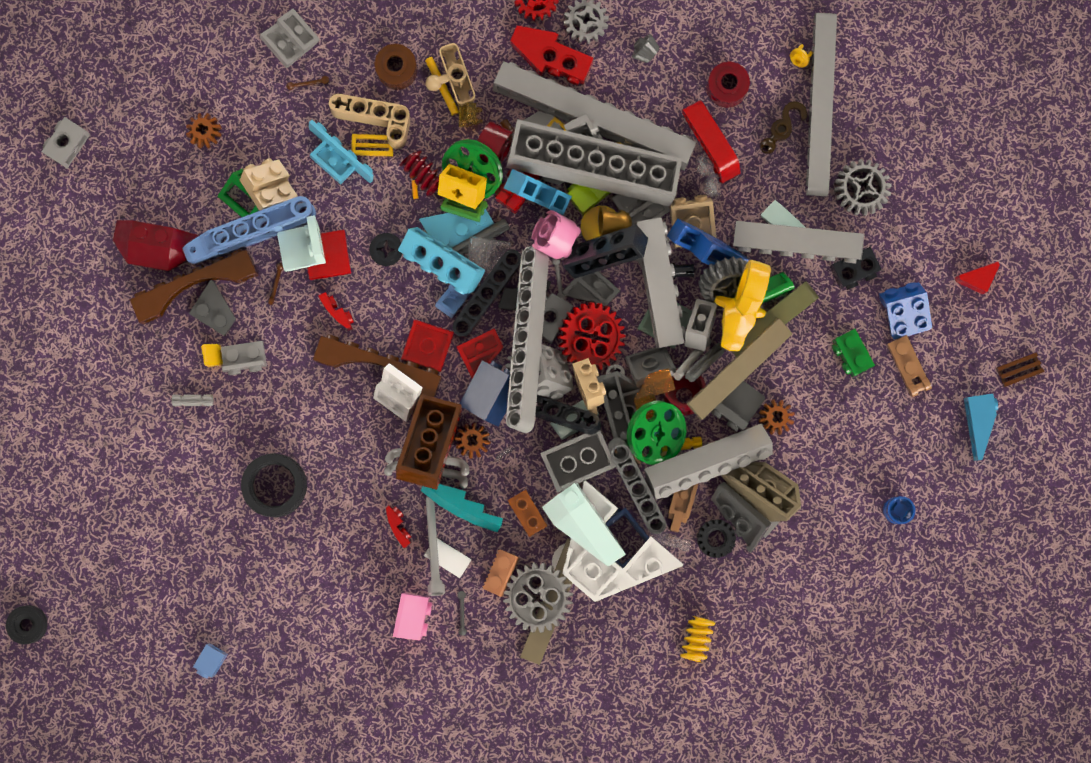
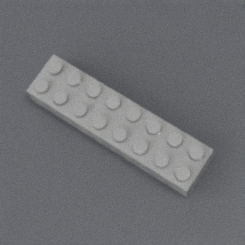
(594, 163)

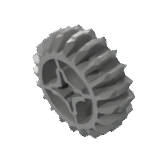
(854, 183)

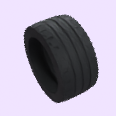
(248, 488)

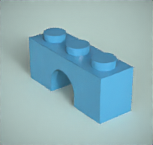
(537, 192)

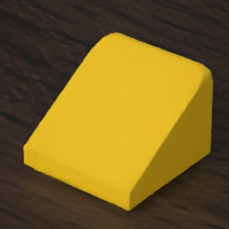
(212, 355)

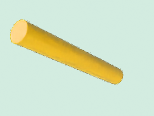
(443, 89)

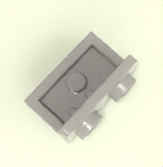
(584, 127)

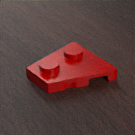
(482, 347)

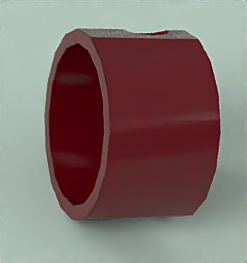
(725, 97)
(497, 139)
(694, 387)

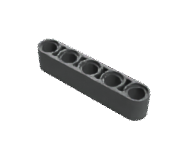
(638, 495)

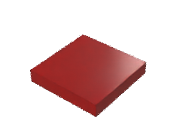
(427, 345)

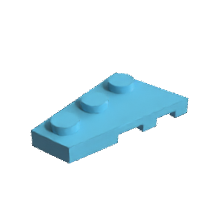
(454, 229)

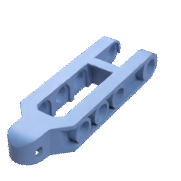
(278, 218)

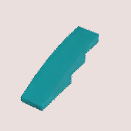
(453, 501)

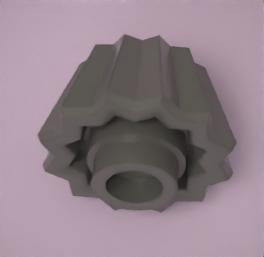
(645, 49)

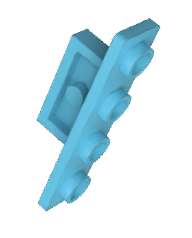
(336, 159)

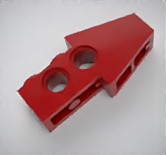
(535, 44)

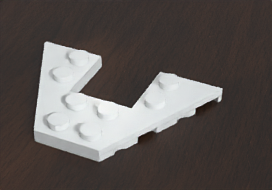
(602, 580)

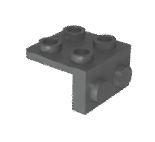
(739, 406)

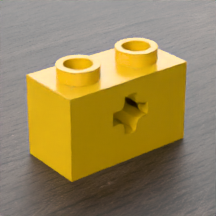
(462, 186)

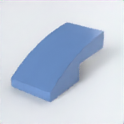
(451, 301)

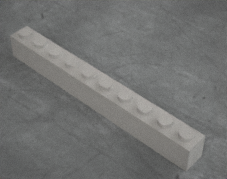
(569, 105)

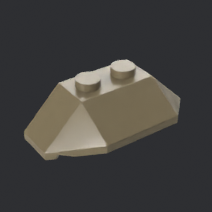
(766, 490)

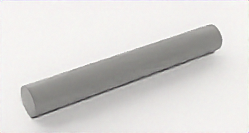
(689, 362)

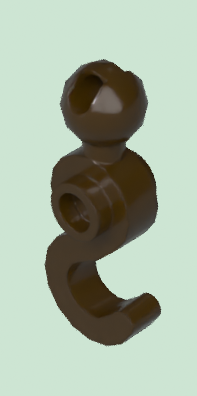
(782, 128)

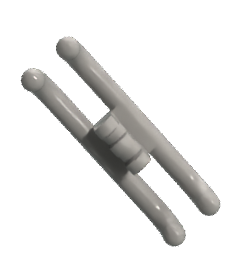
(460, 475)

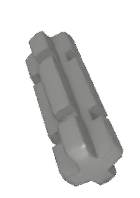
(192, 400)

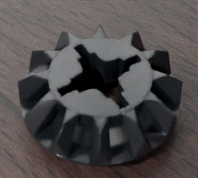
(380, 242)

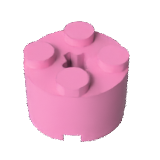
(555, 235)

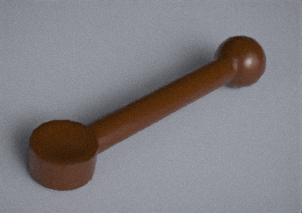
(325, 80)
(279, 266)

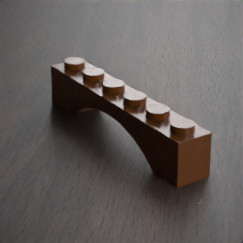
(153, 304)
(335, 354)

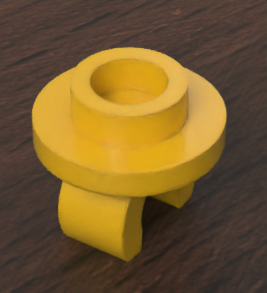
(800, 57)

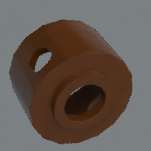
(399, 79)

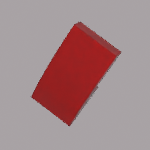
(339, 315)
(395, 520)

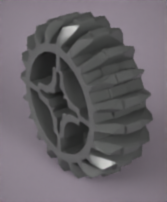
(721, 279)

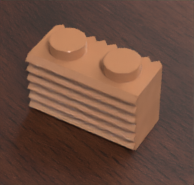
(500, 572)

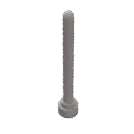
(435, 586)

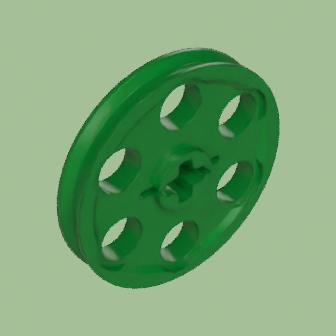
(479, 167)
(651, 426)

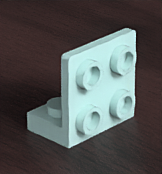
(301, 246)

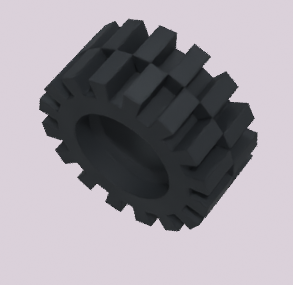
(707, 548)

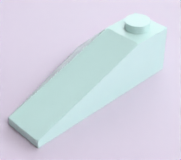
(581, 522)

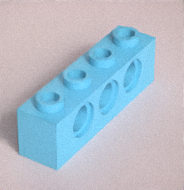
(469, 271)

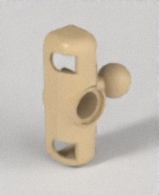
(459, 86)

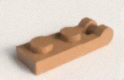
(909, 365)

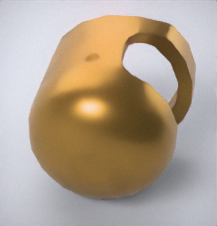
(611, 222)

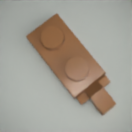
(681, 507)

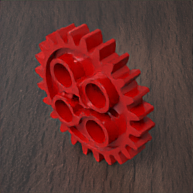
(596, 318)

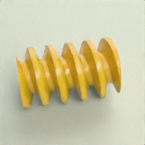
(697, 639)

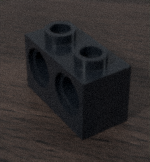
(856, 270)

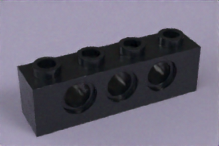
(606, 251)

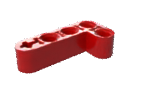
(712, 141)

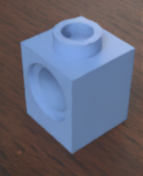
(209, 661)

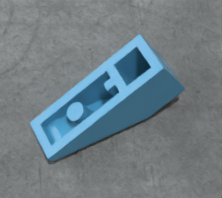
(980, 419)

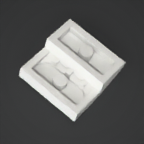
(397, 392)

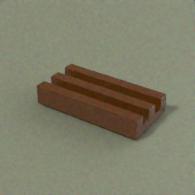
(1036, 363)

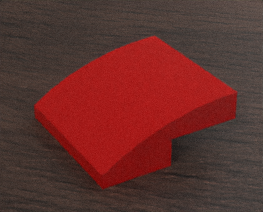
(335, 254)

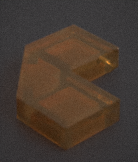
(654, 384)

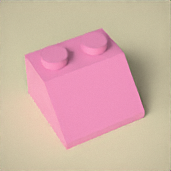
(411, 616)

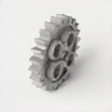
(549, 581)

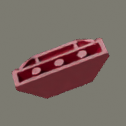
(151, 244)

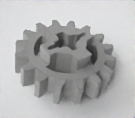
(593, 23)

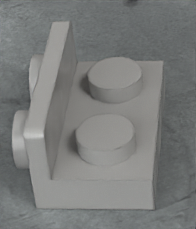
(243, 357)

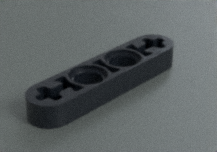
(564, 411)

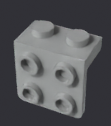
(555, 375)

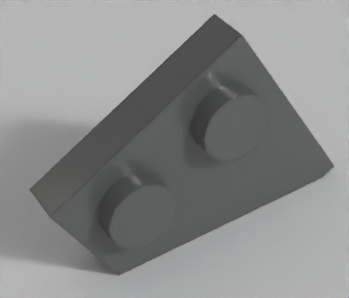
(592, 288)
(213, 310)

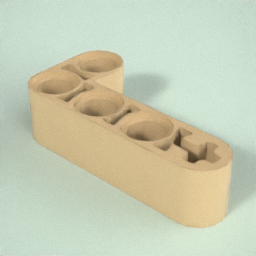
(368, 115)

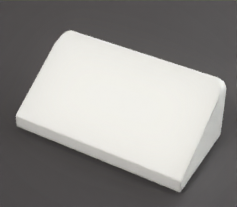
(450, 559)

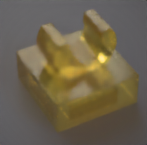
(467, 114)

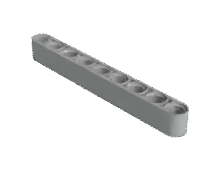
(822, 104)
(527, 340)

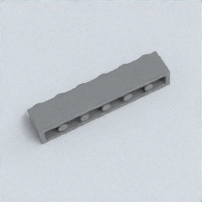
(798, 240)
(659, 285)
(708, 461)

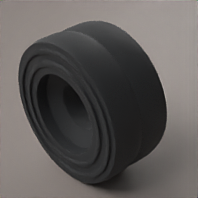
(14, 627)

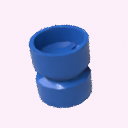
(899, 510)

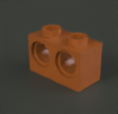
(527, 513)

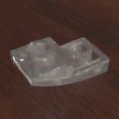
(711, 184)

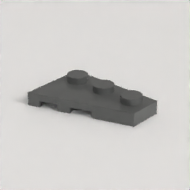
(745, 518)

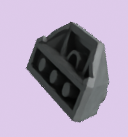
(619, 404)

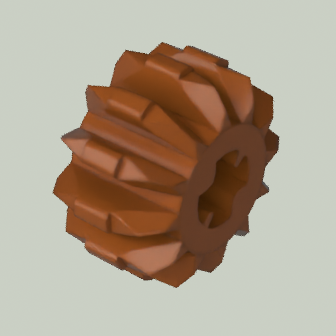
(210, 124)
(783, 418)
(465, 441)

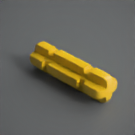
(695, 442)

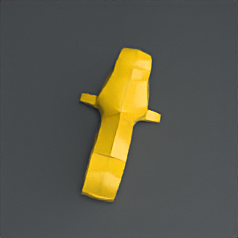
(742, 311)

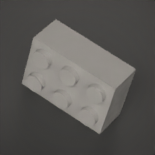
(577, 460)

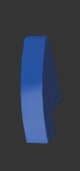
(701, 244)

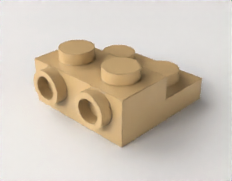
(267, 183)
(695, 212)
(588, 385)

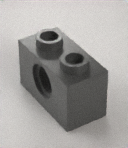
(559, 308)

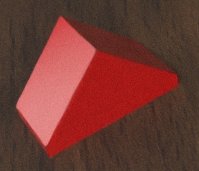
(979, 279)

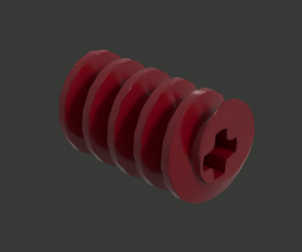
(421, 172)

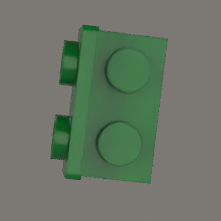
(853, 353)

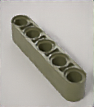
(784, 310)

